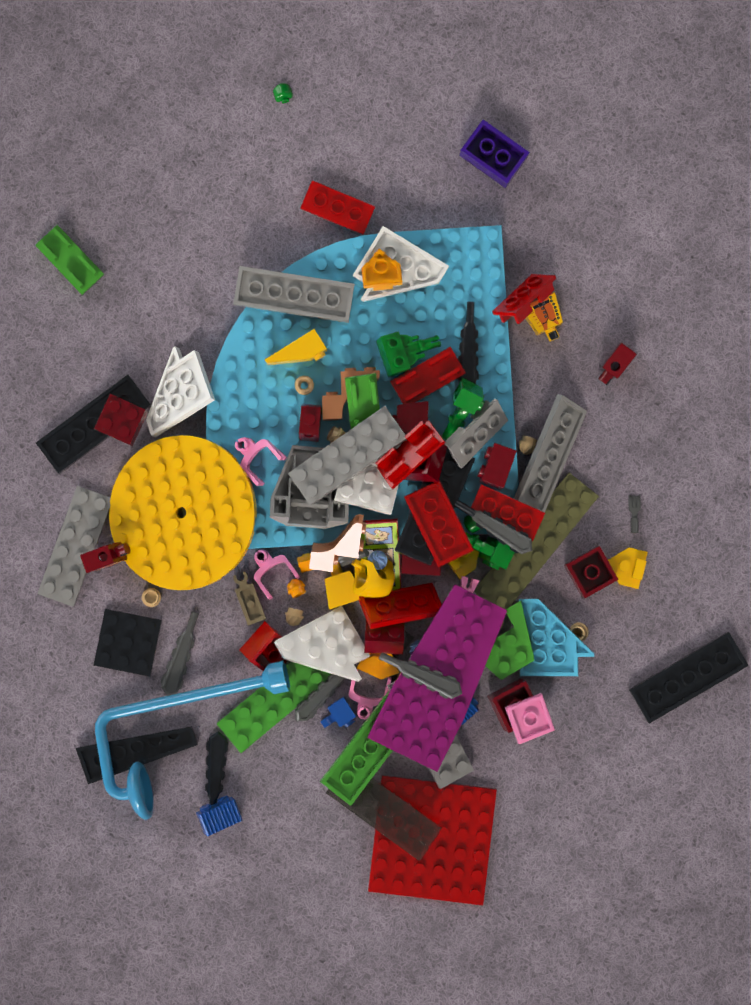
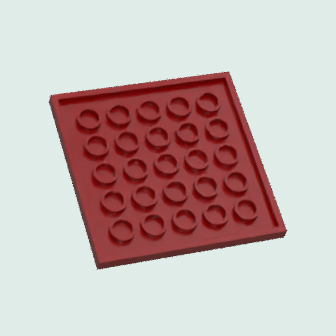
(457, 858)

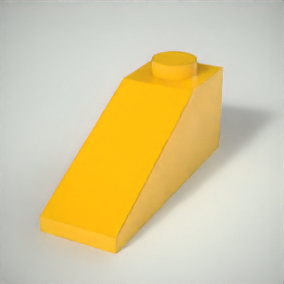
(301, 350)

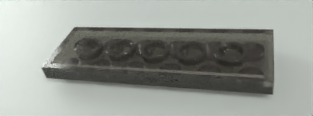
(393, 818)

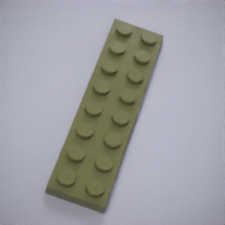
(563, 512)

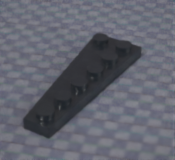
(135, 749)

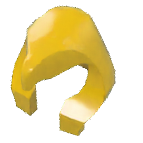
(372, 584)

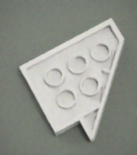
(417, 266)
(180, 392)
(368, 491)
(326, 645)

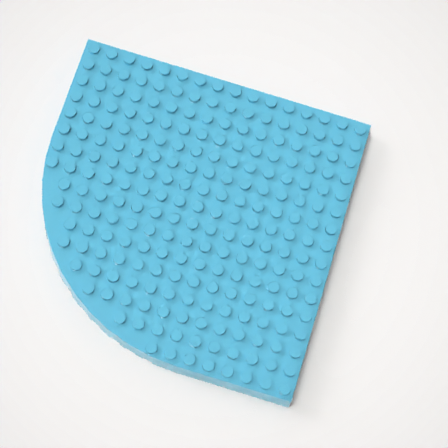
(262, 398)

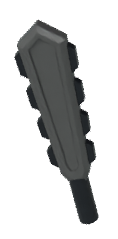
(506, 534)

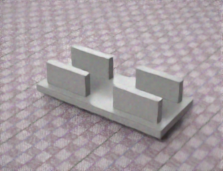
(468, 441)

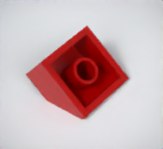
(261, 647)

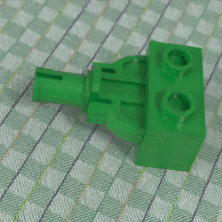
(401, 353)
(468, 399)
(491, 551)

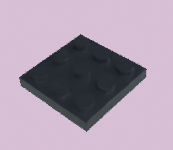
(127, 642)

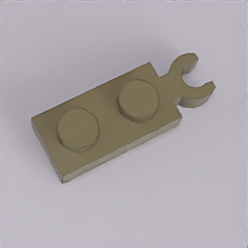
(249, 600)

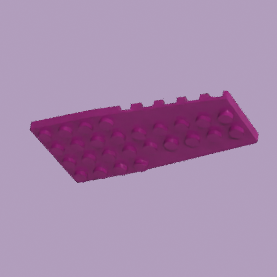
(458, 645)

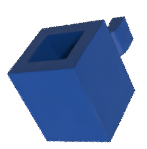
(341, 713)

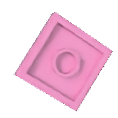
(530, 718)

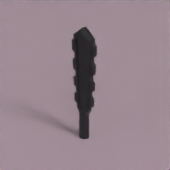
(469, 346)
(216, 760)

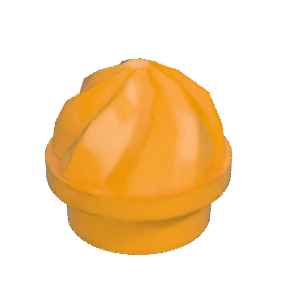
(296, 588)

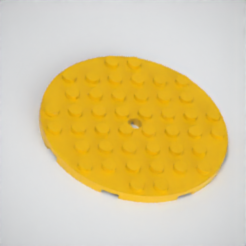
(217, 504)

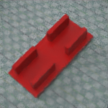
(337, 207)
(519, 301)
(428, 377)
(401, 462)
(510, 510)

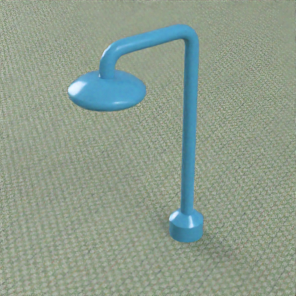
(139, 788)

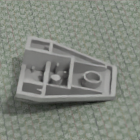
(291, 507)

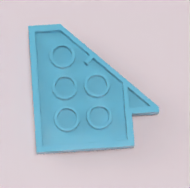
(552, 642)

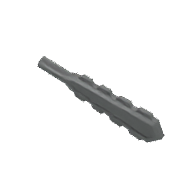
(176, 668)
(434, 680)
(316, 699)

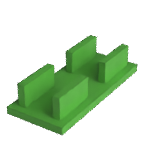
(69, 259)
(361, 397)

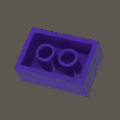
(494, 153)

